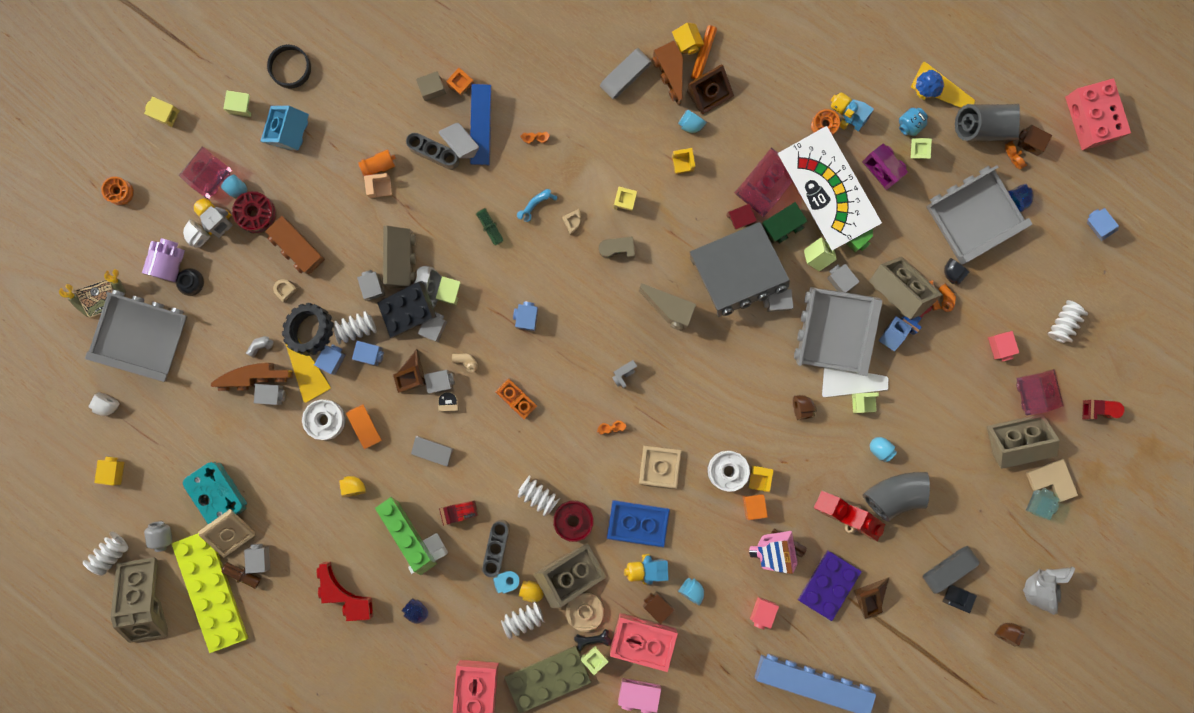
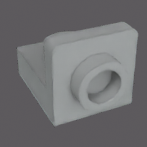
(625, 370)

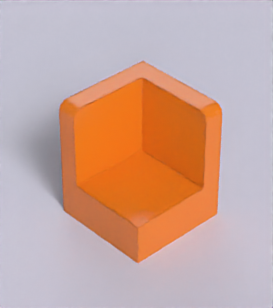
(459, 81)
(755, 507)

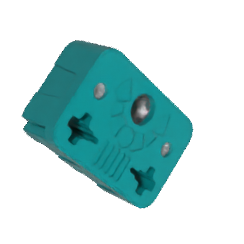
(218, 488)

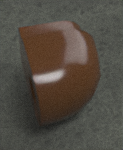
(803, 407)
(1010, 633)

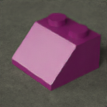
(885, 166)

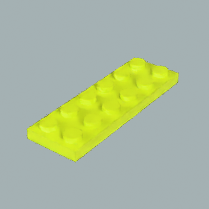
(209, 593)

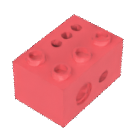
(1097, 114)
(643, 642)
(475, 687)

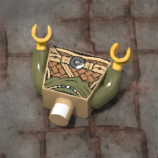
(92, 298)

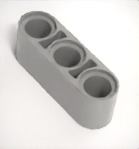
(625, 73)

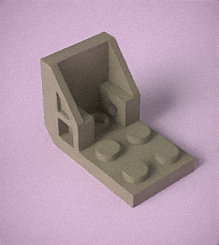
(135, 609)

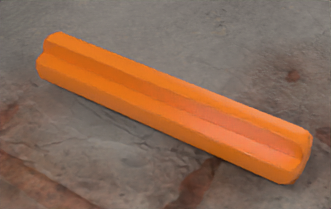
(704, 52)

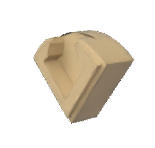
(572, 221)

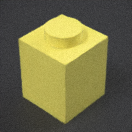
(161, 111)

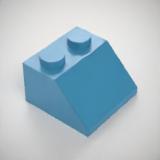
(285, 127)

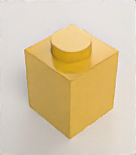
(688, 38)
(109, 471)

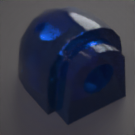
(1022, 196)
(415, 611)

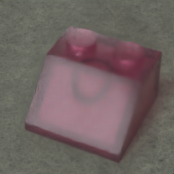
(205, 173)
(1039, 392)

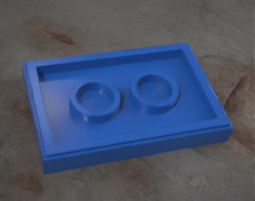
(638, 523)

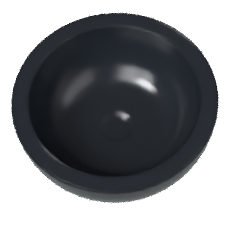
(189, 282)

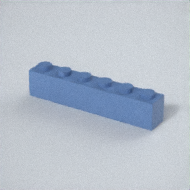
(815, 685)

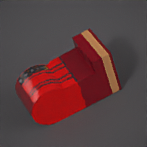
(1108, 409)
(458, 512)

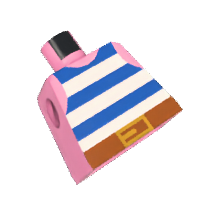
(776, 552)

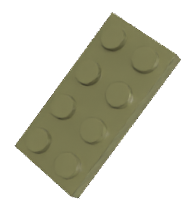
(547, 679)

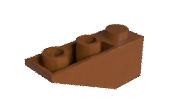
(670, 63)

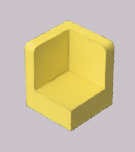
(625, 198)

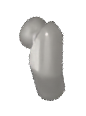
(259, 343)

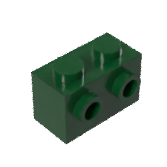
(783, 223)

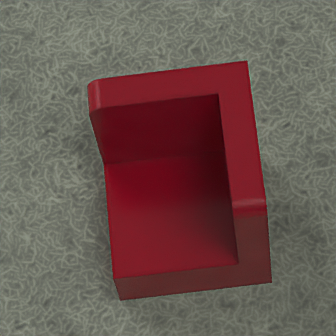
(742, 216)

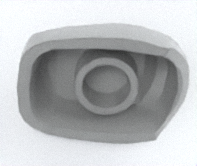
(431, 280)

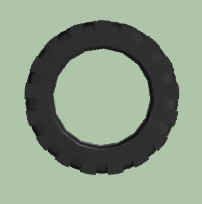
(319, 340)

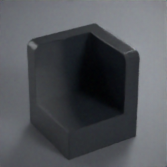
(959, 598)

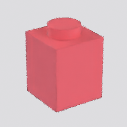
(1003, 346)
(764, 613)

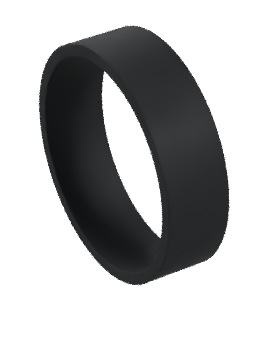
(275, 53)

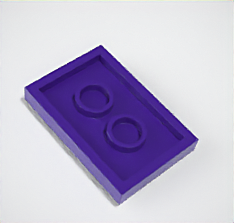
(829, 585)

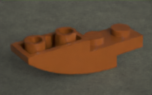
(245, 377)

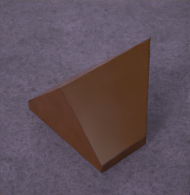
(410, 374)
(871, 598)

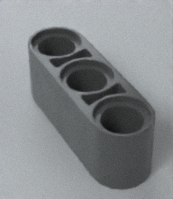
(424, 147)
(490, 556)
(951, 569)

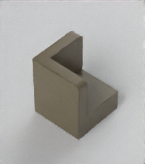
(431, 86)

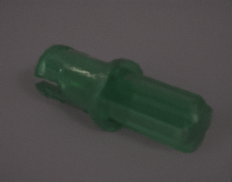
(489, 226)

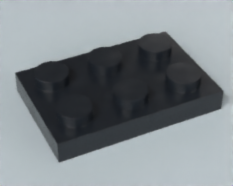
(406, 309)

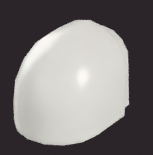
(195, 234)
(103, 404)

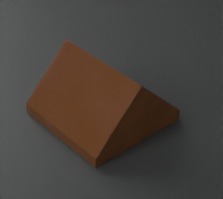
(710, 89)

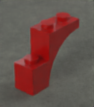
(850, 515)
(332, 591)

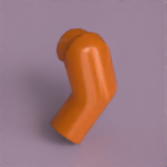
(948, 298)

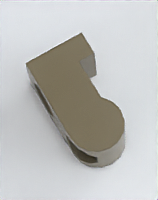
(617, 246)

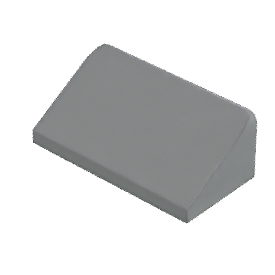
(459, 141)
(431, 451)

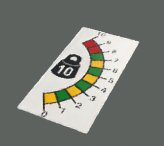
(829, 188)

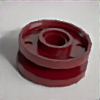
(245, 204)
(569, 532)

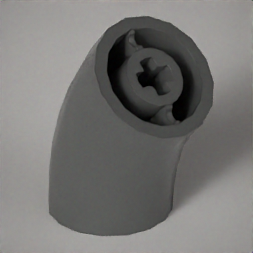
(988, 122)
(899, 494)

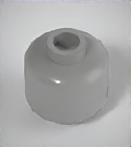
(158, 536)

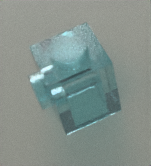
(1043, 504)

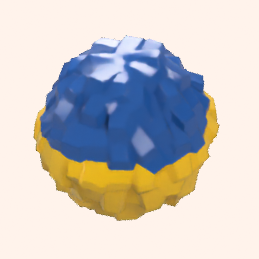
(929, 84)

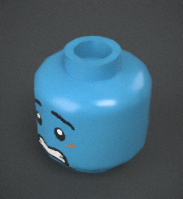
(913, 121)

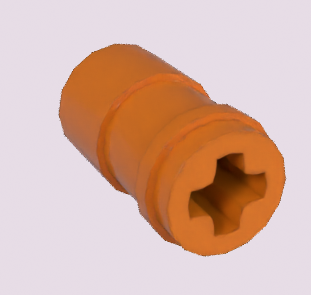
(379, 163)

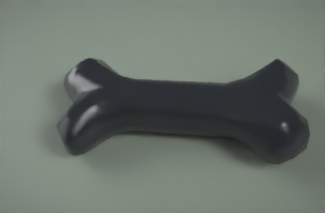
(583, 641)

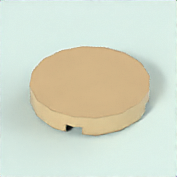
(585, 612)

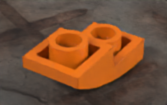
(516, 398)
(363, 426)

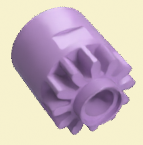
(163, 260)

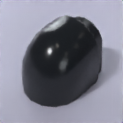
(955, 272)

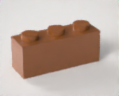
(294, 246)

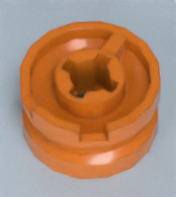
(826, 115)
(115, 183)

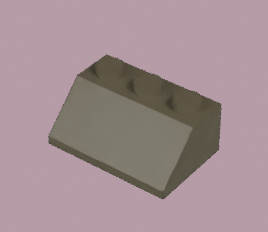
(398, 257)
(905, 287)
(1023, 441)

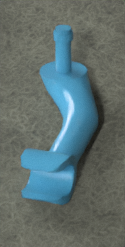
(544, 195)

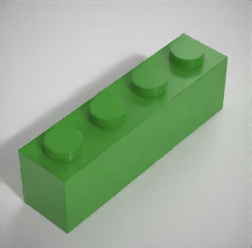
(405, 536)

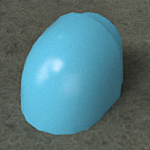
(691, 122)
(234, 186)
(882, 449)
(506, 582)
(692, 590)

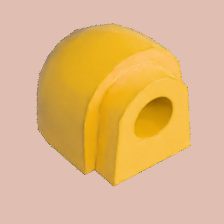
(351, 486)
(531, 591)

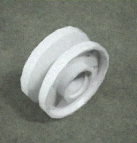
(312, 416)
(740, 471)

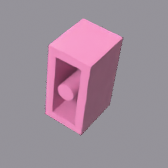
(639, 695)

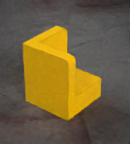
(683, 161)
(760, 478)

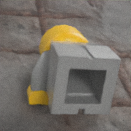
(213, 218)

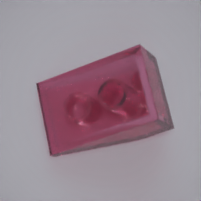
(765, 183)

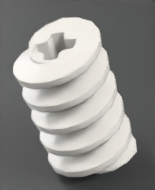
(1067, 321)
(354, 327)
(537, 496)
(107, 555)
(522, 621)

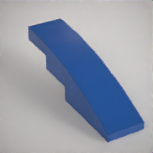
(481, 122)

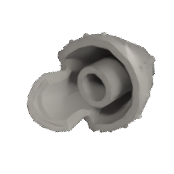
(1042, 588)

